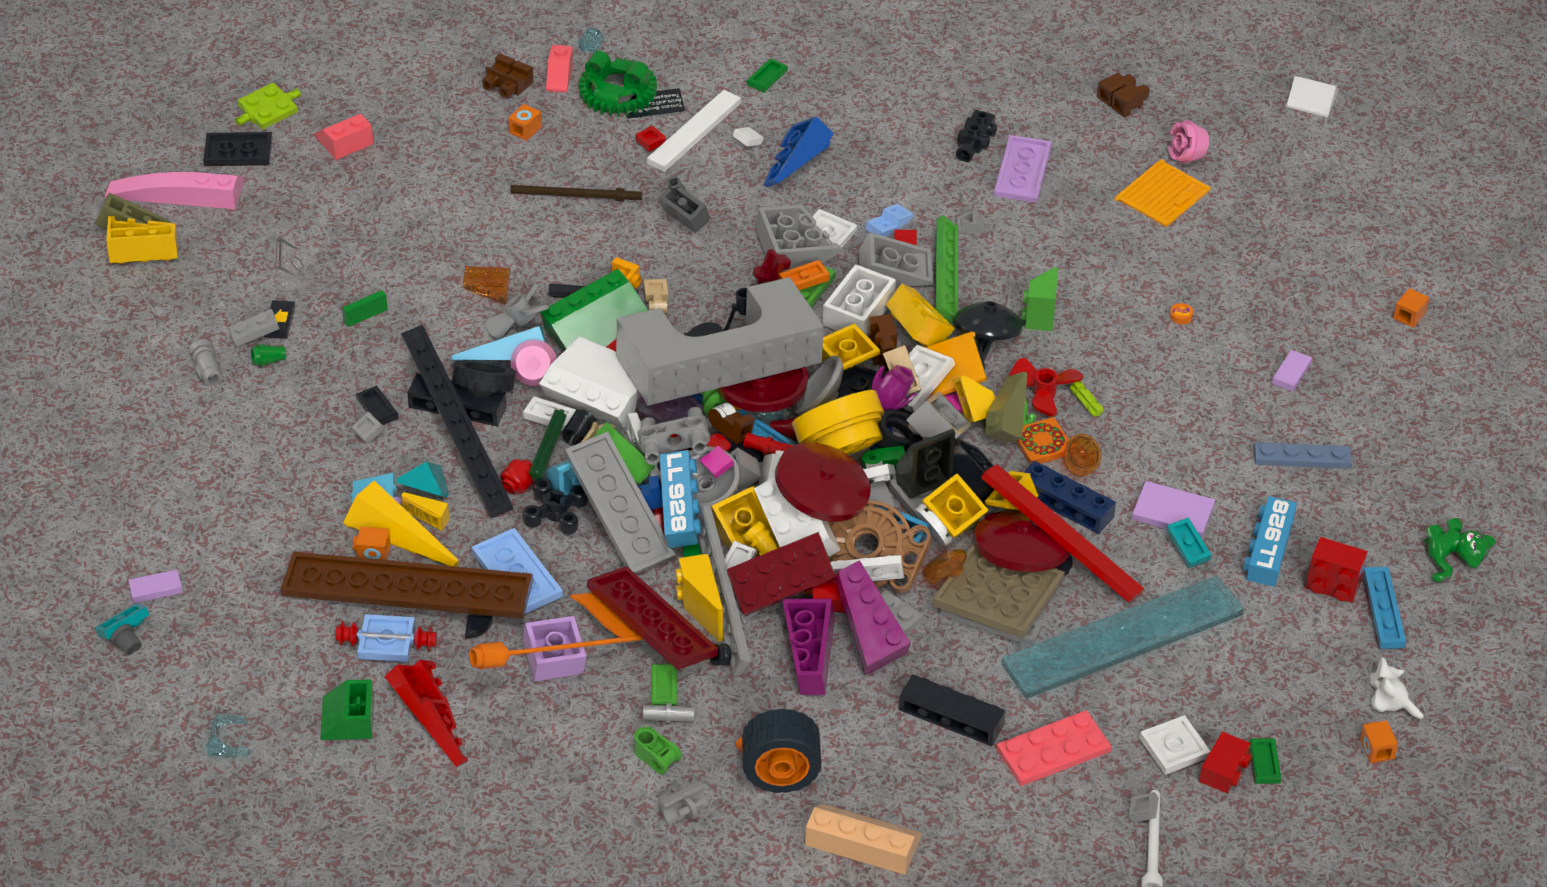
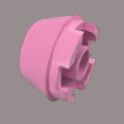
(1188, 142)
(532, 361)

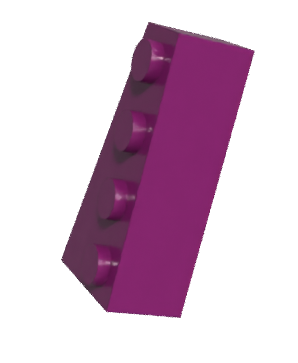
(871, 622)
(810, 634)

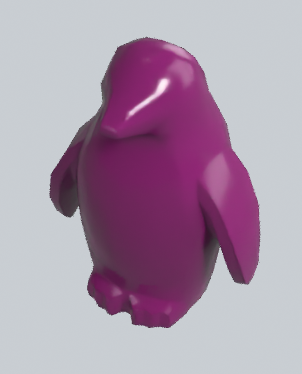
(894, 387)

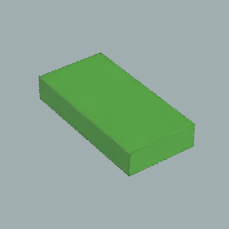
(664, 685)

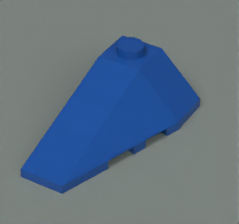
(800, 145)

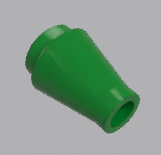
(267, 354)

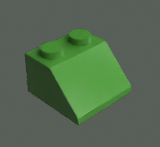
(1041, 301)

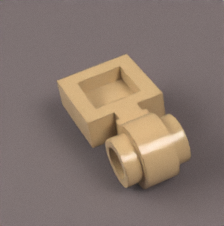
(656, 294)

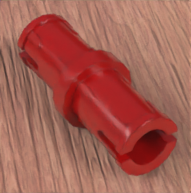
(765, 445)

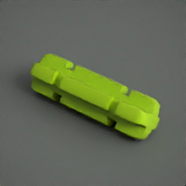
(1086, 399)

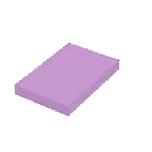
(1166, 505)

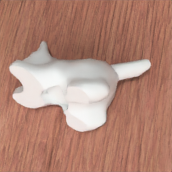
(1390, 691)

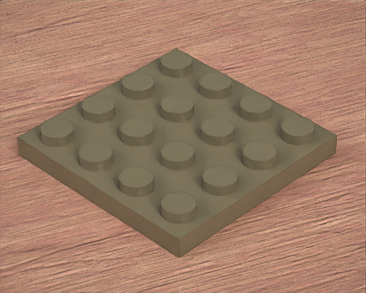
(998, 595)

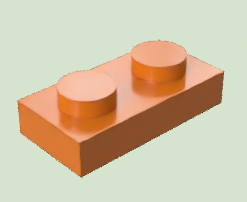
(807, 275)

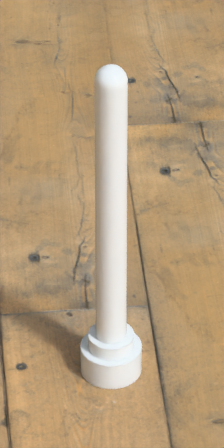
(1152, 877)

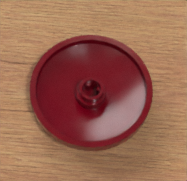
(768, 392)
(822, 482)
(1017, 543)

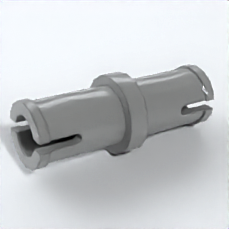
(668, 713)

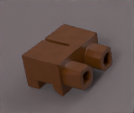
(508, 76)
(1122, 93)
(884, 335)

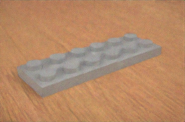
(619, 503)

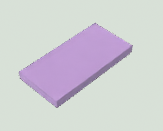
(1023, 168)

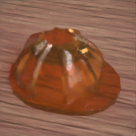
(1082, 455)

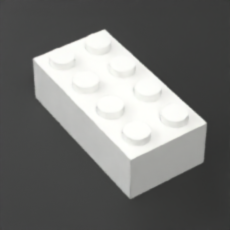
(788, 522)

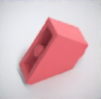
(559, 68)

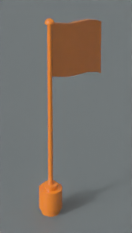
(496, 654)

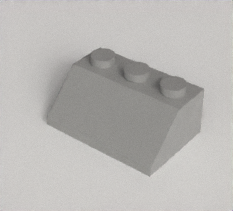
(937, 416)

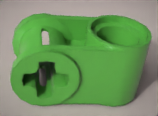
(655, 749)

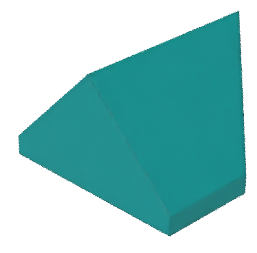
(426, 477)

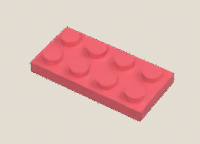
(1053, 747)

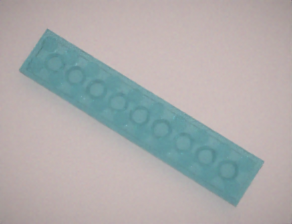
(1121, 636)

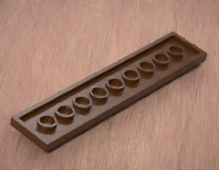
(407, 585)

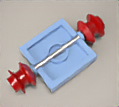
(386, 637)

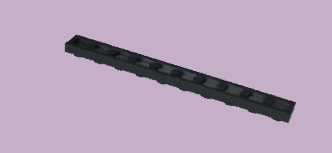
(457, 421)

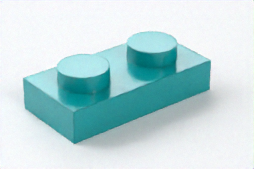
(1188, 542)
(133, 615)

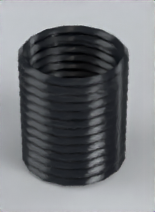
(580, 425)

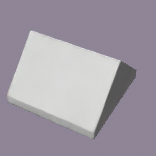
(1312, 96)

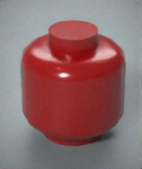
(516, 476)

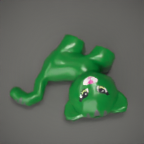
(1469, 546)

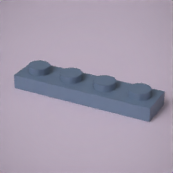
(1302, 455)

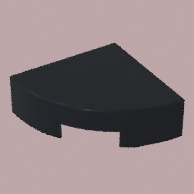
(477, 625)

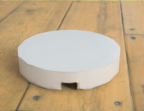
(937, 528)

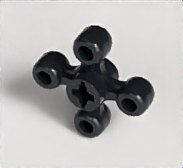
(555, 506)

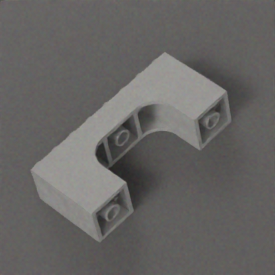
(668, 365)

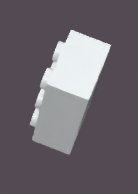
(857, 297)

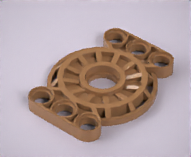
(889, 536)

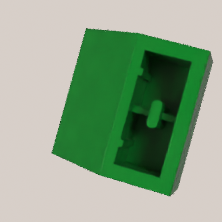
(348, 711)

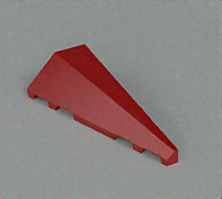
(423, 697)

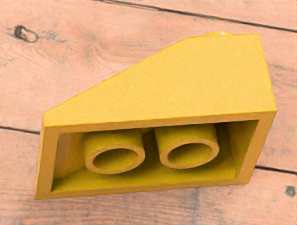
(738, 515)
(700, 593)

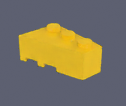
(141, 241)
(918, 316)

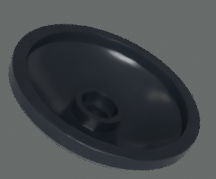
(989, 321)

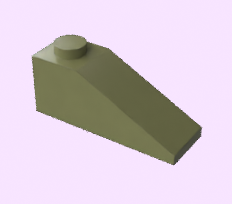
(122, 210)
(1006, 413)

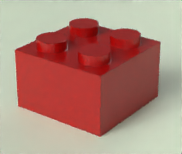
(1336, 569)

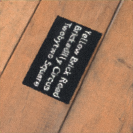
(664, 103)

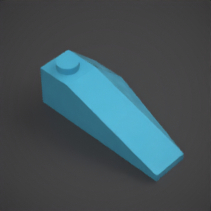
(502, 348)

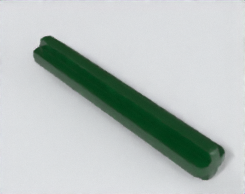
(547, 444)

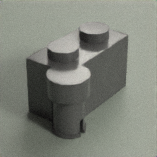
(683, 205)

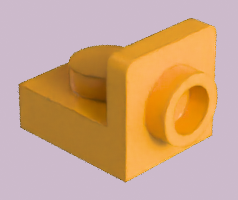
(630, 271)

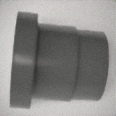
(126, 639)

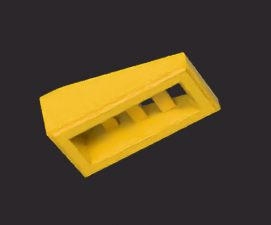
(428, 510)

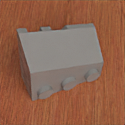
(795, 234)

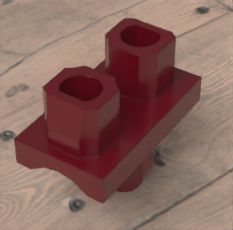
(771, 267)

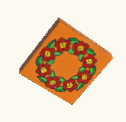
(1042, 441)

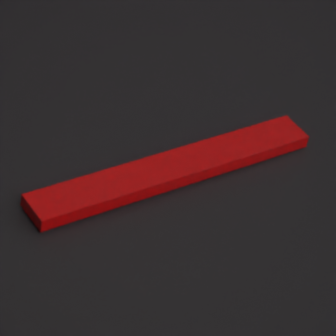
(1062, 533)

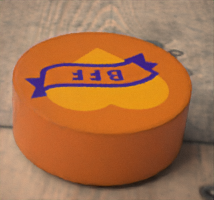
(1181, 313)

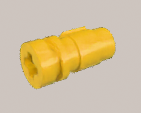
(760, 539)

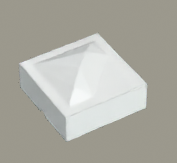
(748, 136)

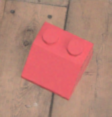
(346, 136)

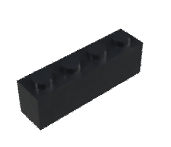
(480, 406)
(952, 710)

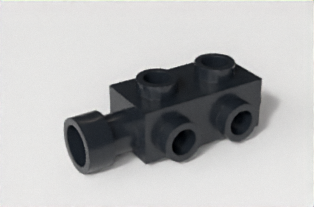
(975, 135)

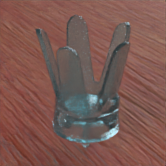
(775, 415)

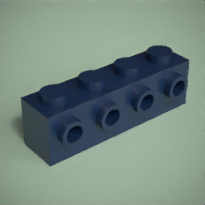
(1071, 498)

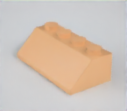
(861, 838)

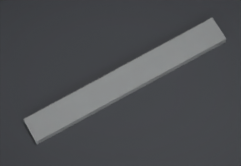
(732, 626)

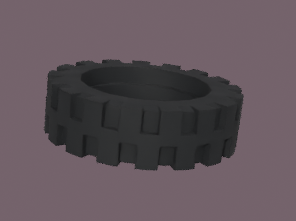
(483, 376)

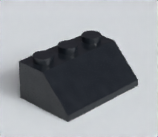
(970, 465)

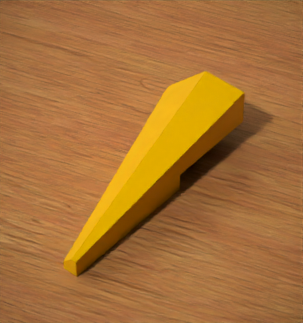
(378, 509)

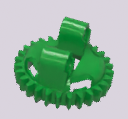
(606, 96)

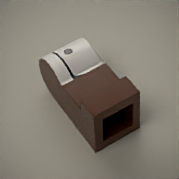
(730, 422)

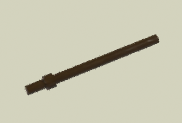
(618, 194)

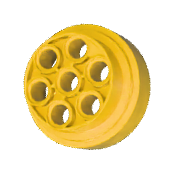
(843, 423)

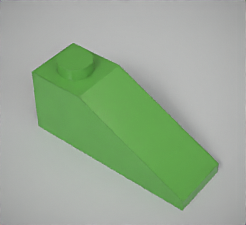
(630, 454)

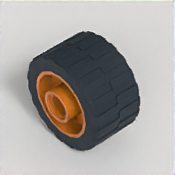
(781, 750)

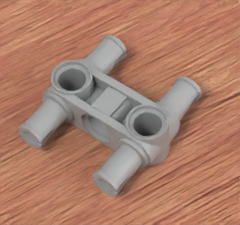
(691, 433)

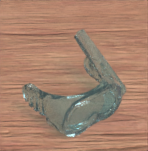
(215, 746)

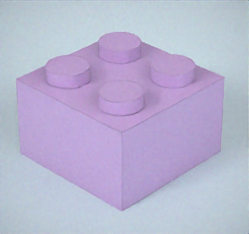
(557, 662)

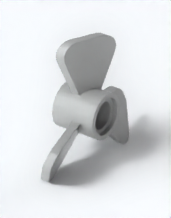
(517, 311)

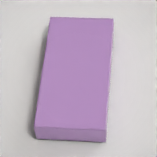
(1292, 370)
(155, 586)

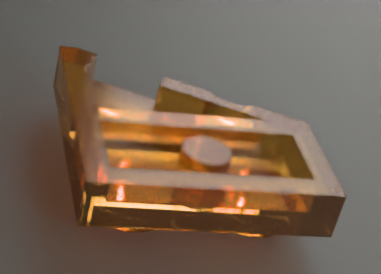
(488, 282)

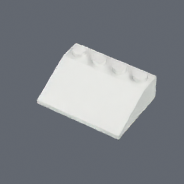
(593, 381)

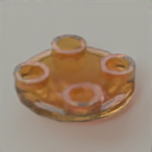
(945, 564)

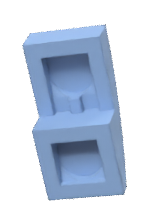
(891, 219)

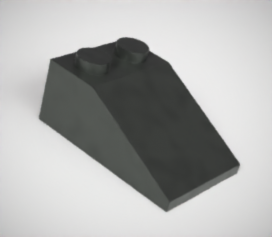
(927, 464)

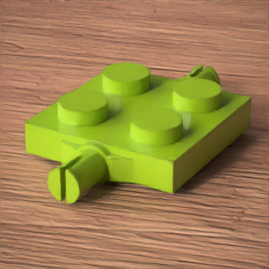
(267, 106)

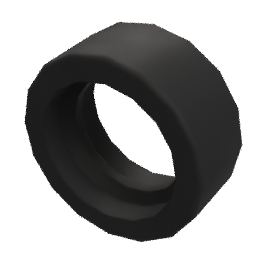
(898, 420)

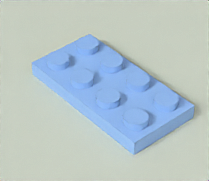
(512, 554)

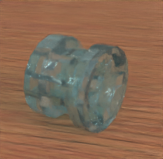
(591, 40)

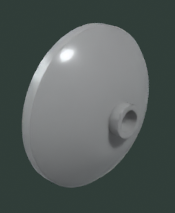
(821, 385)
(721, 487)

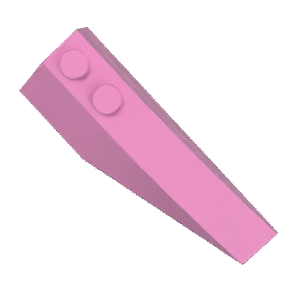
(181, 189)

